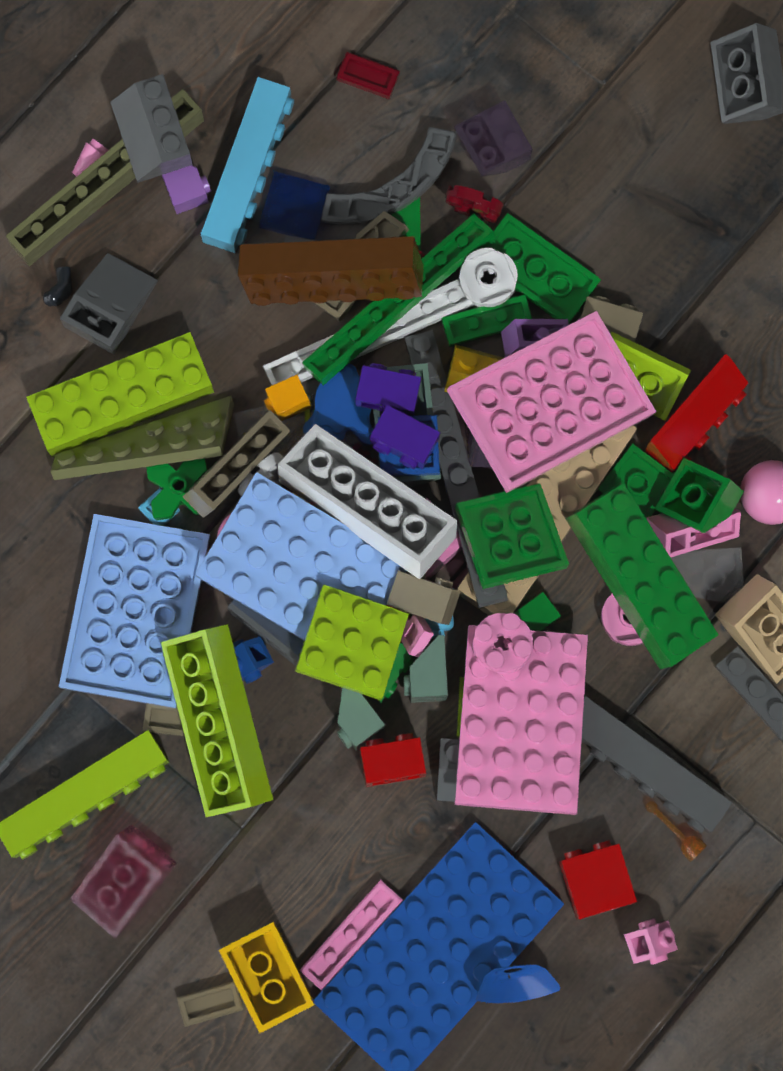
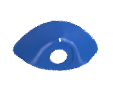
(522, 985)

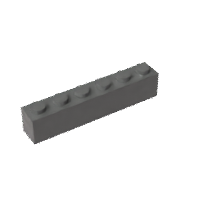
(651, 769)

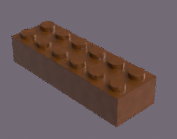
(331, 270)

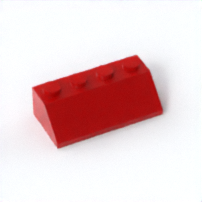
(698, 414)

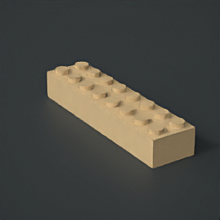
(566, 491)

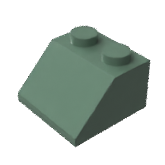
(428, 674)
(357, 720)

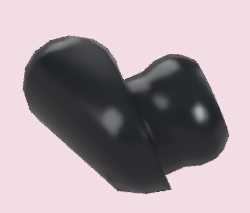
(61, 290)

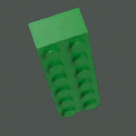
(642, 576)

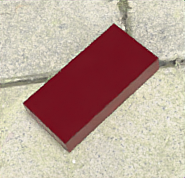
(368, 75)

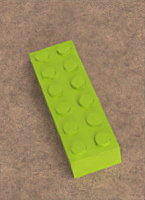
(120, 394)
(216, 721)

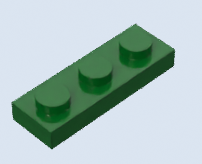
(484, 321)

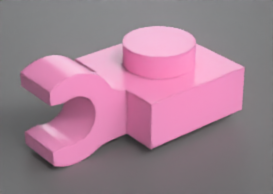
(416, 635)

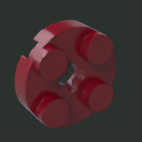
(469, 200)

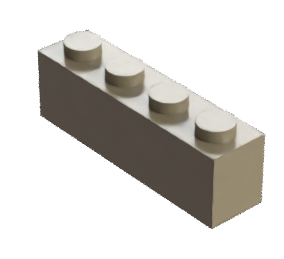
(236, 463)

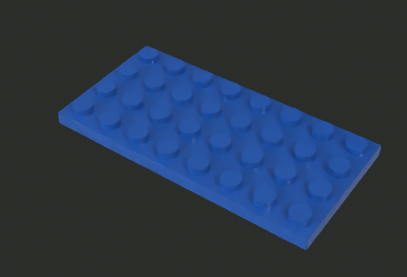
(434, 951)

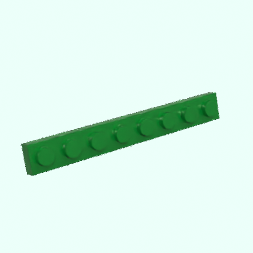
(382, 314)

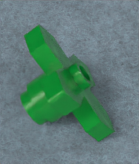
(166, 477)

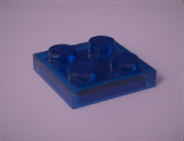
(294, 206)

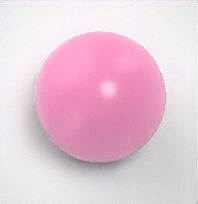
(764, 492)

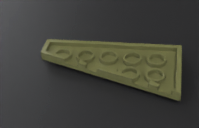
(173, 439)

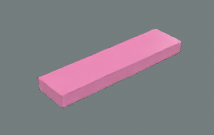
(351, 935)

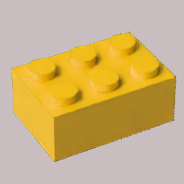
(267, 977)

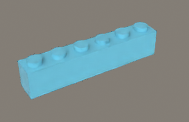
(247, 164)

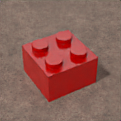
(393, 760)

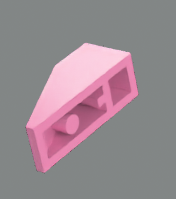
(681, 539)

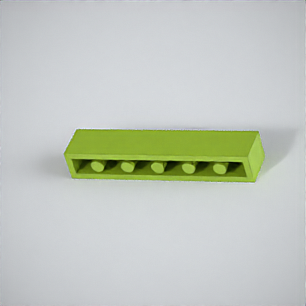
(82, 794)

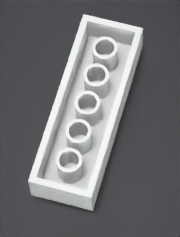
(367, 501)

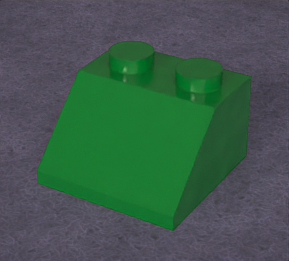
(699, 497)

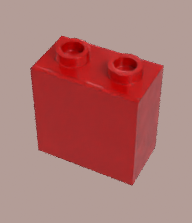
(597, 880)

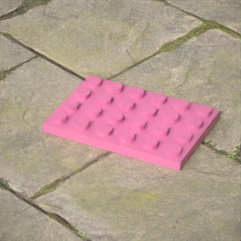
(551, 401)
(524, 728)

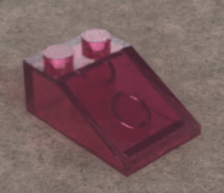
(123, 880)

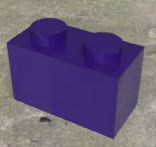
(384, 387)
(404, 438)

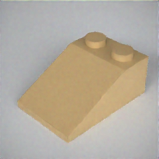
(756, 624)

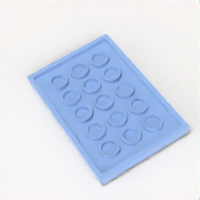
(282, 553)
(130, 599)

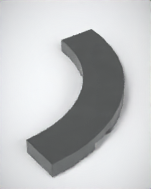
(398, 192)

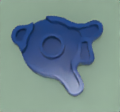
(337, 408)

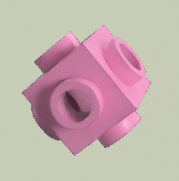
(651, 942)

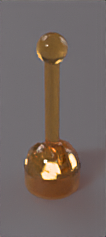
(690, 846)

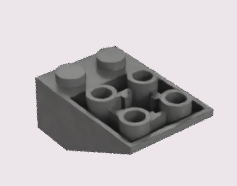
(108, 303)

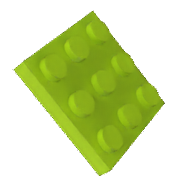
(352, 642)

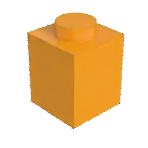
(287, 398)

